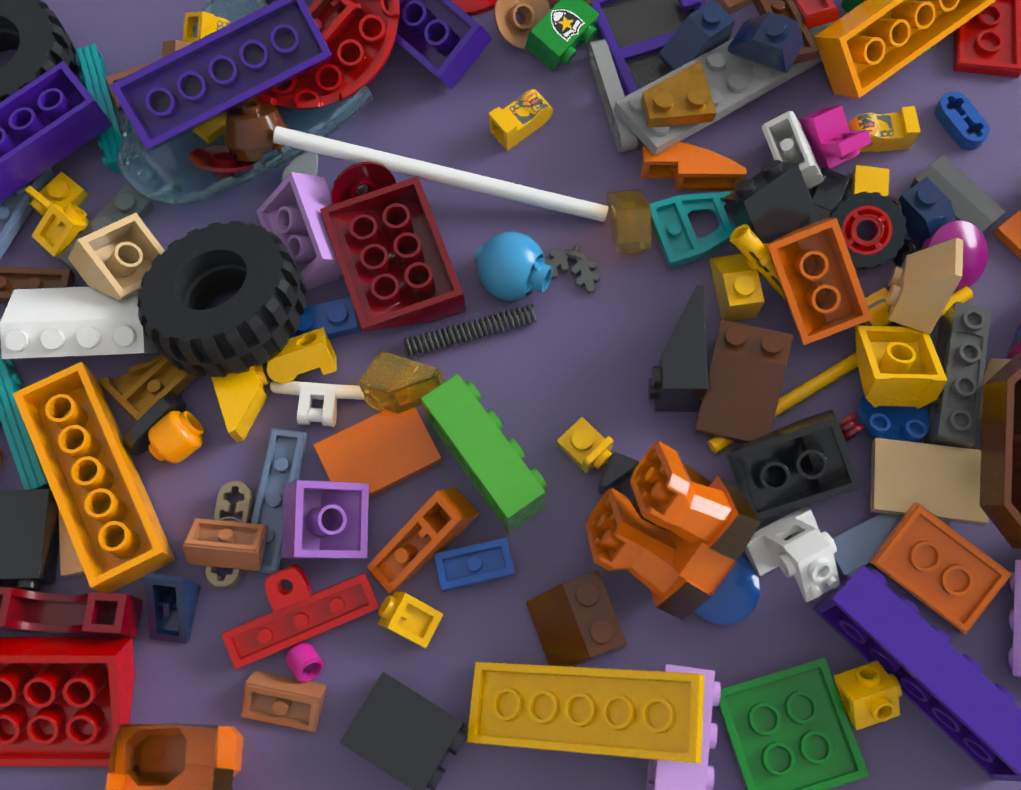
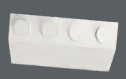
(71, 324)

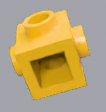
(868, 694)

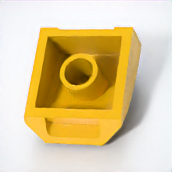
(898, 366)

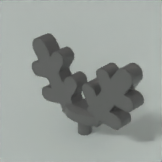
(583, 266)

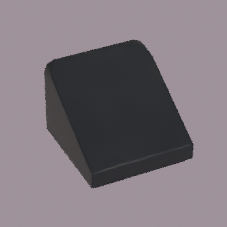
(617, 470)

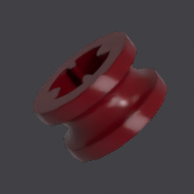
(850, 427)

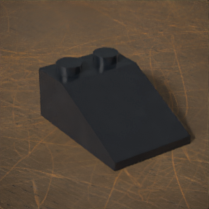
(682, 375)
(794, 466)

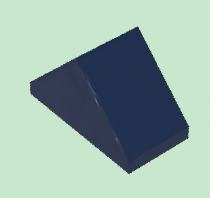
(170, 606)

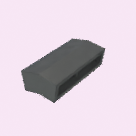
(967, 199)

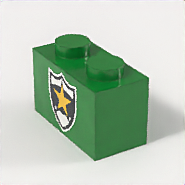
(561, 31)

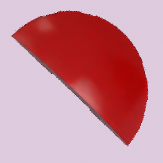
(360, 43)

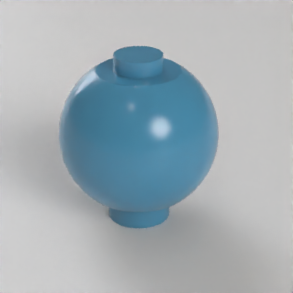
(512, 266)

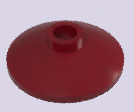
(218, 160)
(367, 173)

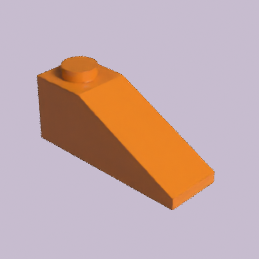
(423, 535)

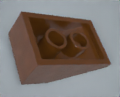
(744, 382)

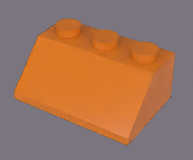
(819, 280)

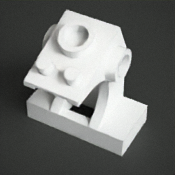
(804, 556)

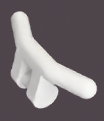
(308, 391)

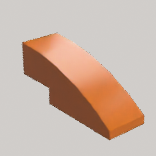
(692, 168)

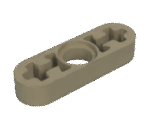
(223, 506)

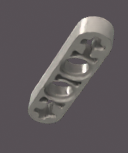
(610, 92)

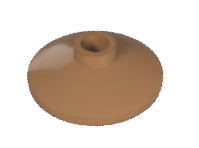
(508, 27)

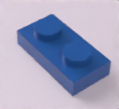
(335, 316)
(474, 564)

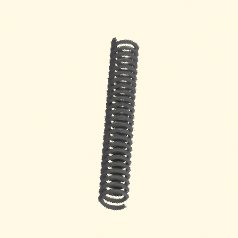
(443, 335)

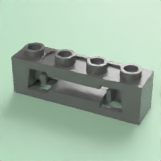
(964, 366)

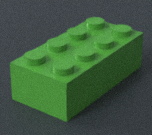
(485, 453)

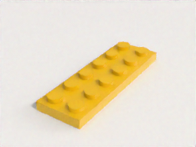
(588, 710)

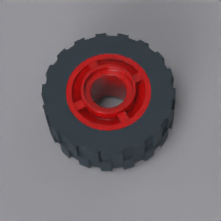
(887, 228)

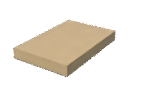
(933, 475)

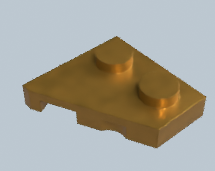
(679, 99)
(147, 384)

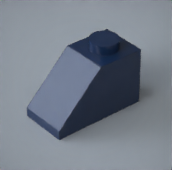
(697, 35)
(769, 41)
(925, 210)

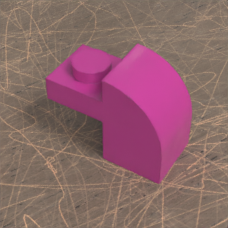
(831, 138)

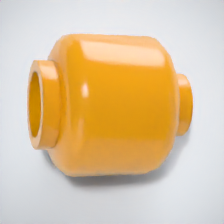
(175, 437)

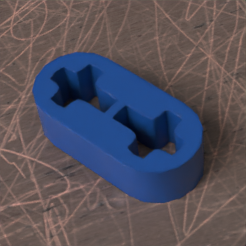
(962, 120)

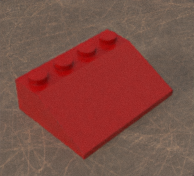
(63, 699)

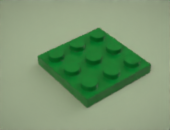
(791, 731)

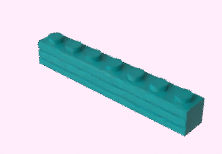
(93, 76)
(19, 441)

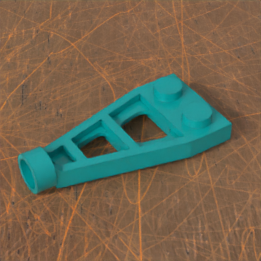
(676, 233)

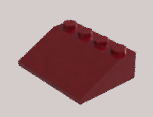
(393, 257)

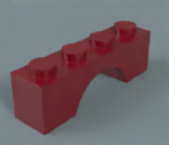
(69, 614)

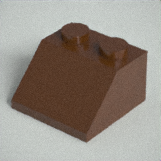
(576, 622)

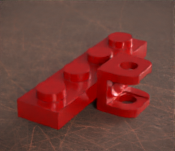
(297, 614)

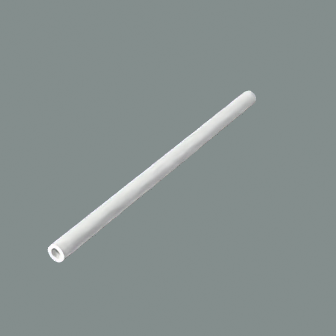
(441, 174)

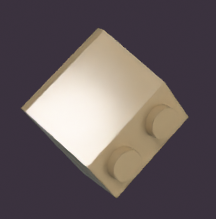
(116, 256)
(925, 285)

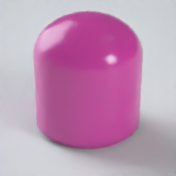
(299, 657)

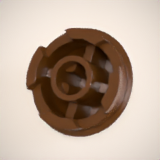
(251, 130)

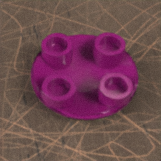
(974, 248)

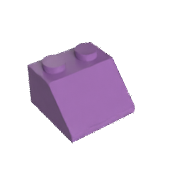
(325, 520)

